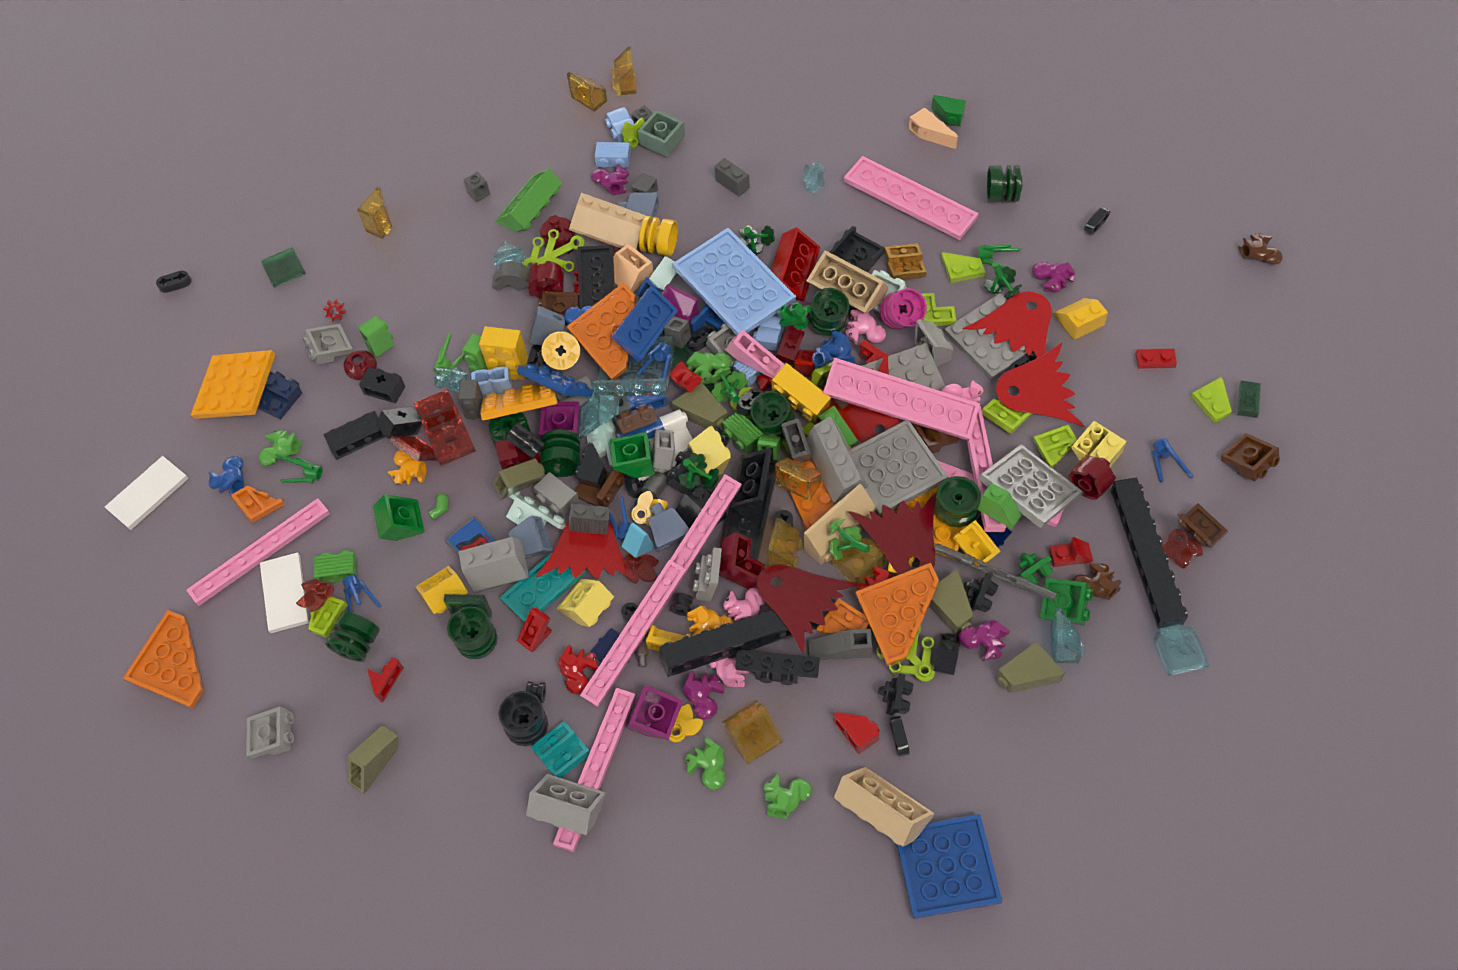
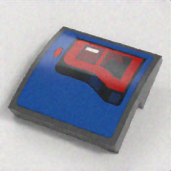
(469, 535)

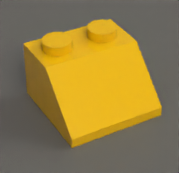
(1082, 317)
(441, 583)

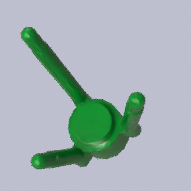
(987, 252)
(310, 470)

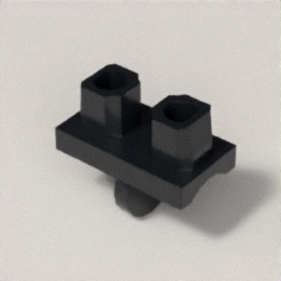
(524, 440)
(976, 591)
(893, 692)

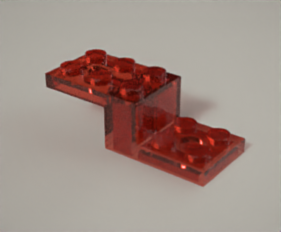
(444, 427)

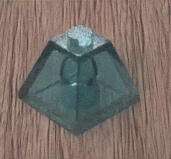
(597, 412)
(1065, 640)
(1180, 649)

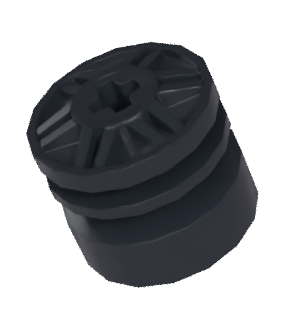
(517, 711)

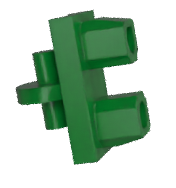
(794, 315)
(1041, 566)

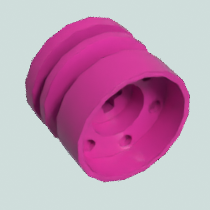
(911, 306)

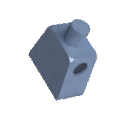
(642, 203)
(544, 324)
(666, 527)
(533, 535)

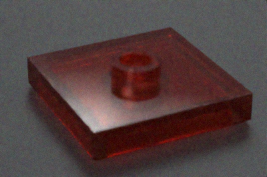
(415, 448)

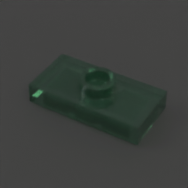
(1249, 399)

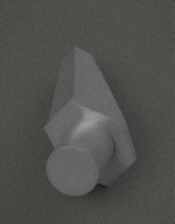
(642, 653)

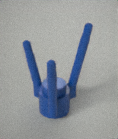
(659, 353)
(823, 357)
(1165, 450)
(622, 531)
(353, 587)

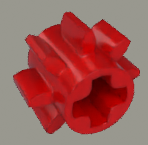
(330, 312)

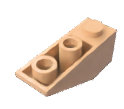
(930, 128)

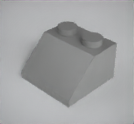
(939, 348)

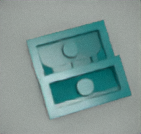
(561, 750)

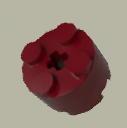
(560, 224)
(545, 278)
(1092, 476)

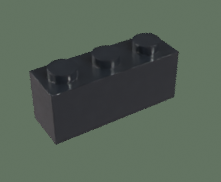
(354, 435)

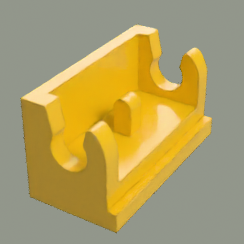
(976, 543)
(659, 637)

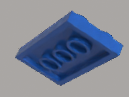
(644, 323)
(555, 380)

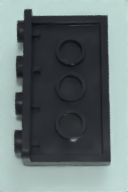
(857, 250)

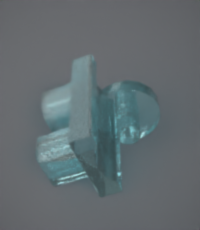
(814, 176)
(508, 253)
(449, 378)

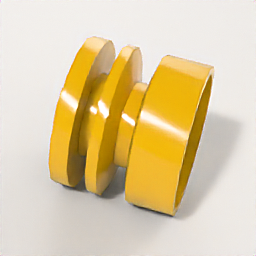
(658, 236)
(570, 345)

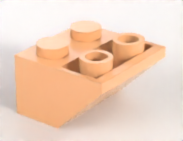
(631, 267)

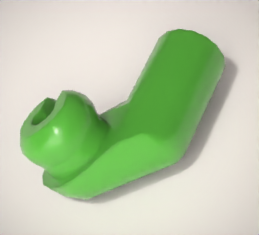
(441, 506)

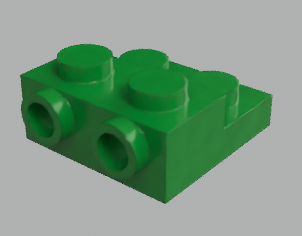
(1071, 598)

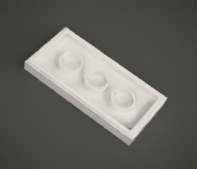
(146, 492)
(282, 590)

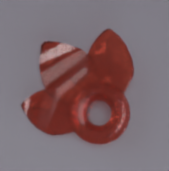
(1182, 551)
(641, 569)
(315, 594)

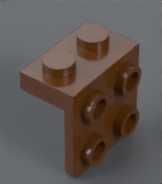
(606, 494)
(1204, 525)

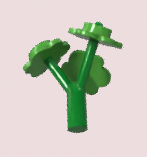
(722, 389)
(849, 537)

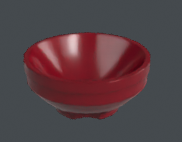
(357, 370)

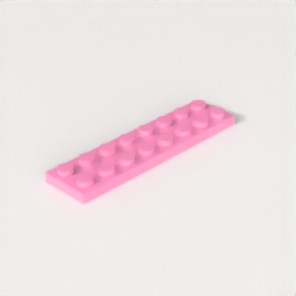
(911, 198)
(901, 399)

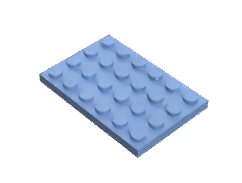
(733, 282)

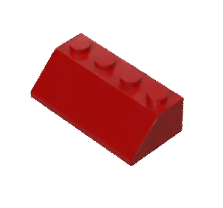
(795, 261)

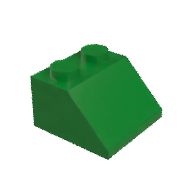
(633, 455)
(397, 517)

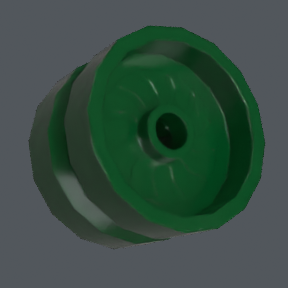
(957, 501)

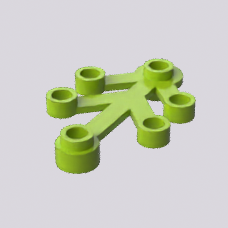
(551, 255)
(918, 664)

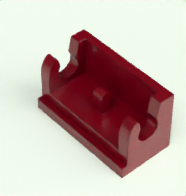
(790, 345)

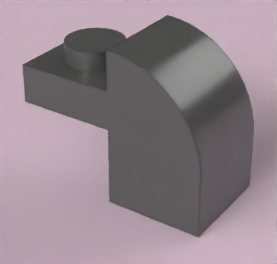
(511, 273)

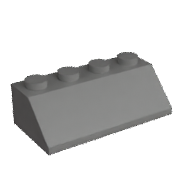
(834, 459)

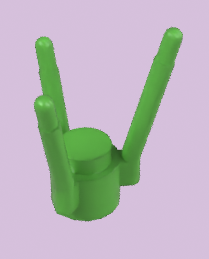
(445, 362)

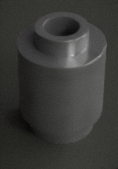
(655, 484)

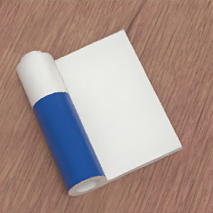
(673, 422)

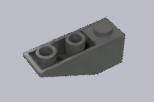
(842, 645)

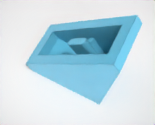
(637, 541)

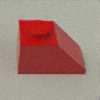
(857, 730)

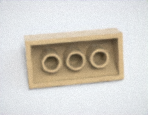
(606, 222)
(859, 286)
(817, 536)
(883, 805)

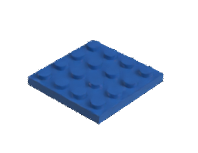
(949, 868)

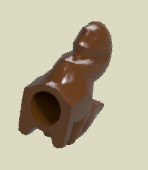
(1257, 249)
(1101, 582)

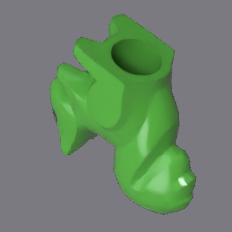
(706, 362)
(282, 445)
(710, 759)
(783, 799)

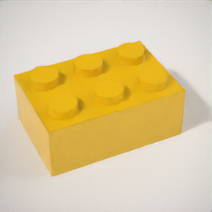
(504, 349)
(801, 393)

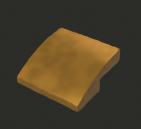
(905, 261)

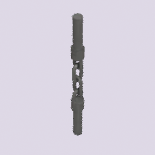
(1020, 582)

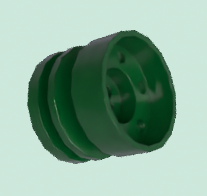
(1004, 183)
(832, 303)
(769, 407)
(500, 426)
(560, 452)
(472, 632)
(352, 636)

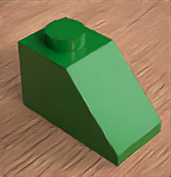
(949, 109)

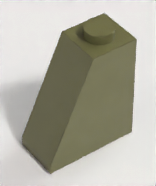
(701, 407)
(518, 478)
(952, 603)
(1029, 670)
(371, 757)

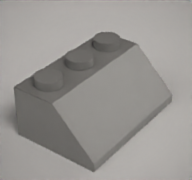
(494, 564)
(565, 804)

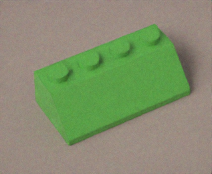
(529, 201)

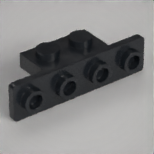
(777, 666)

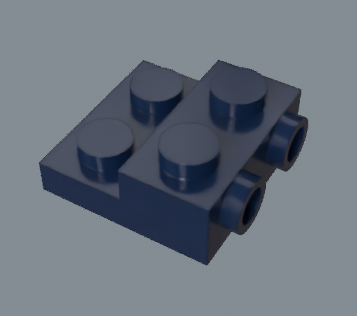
(279, 395)

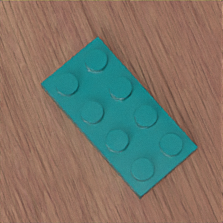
(538, 591)

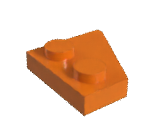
(255, 503)
(843, 619)

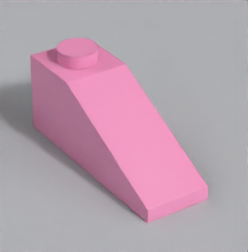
(753, 354)

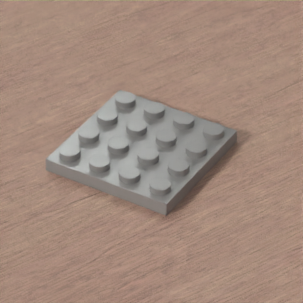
(980, 348)
(914, 366)
(897, 466)
(1032, 484)

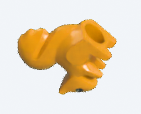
(408, 469)
(706, 619)

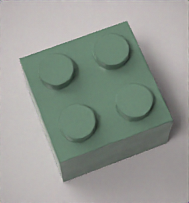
(661, 133)

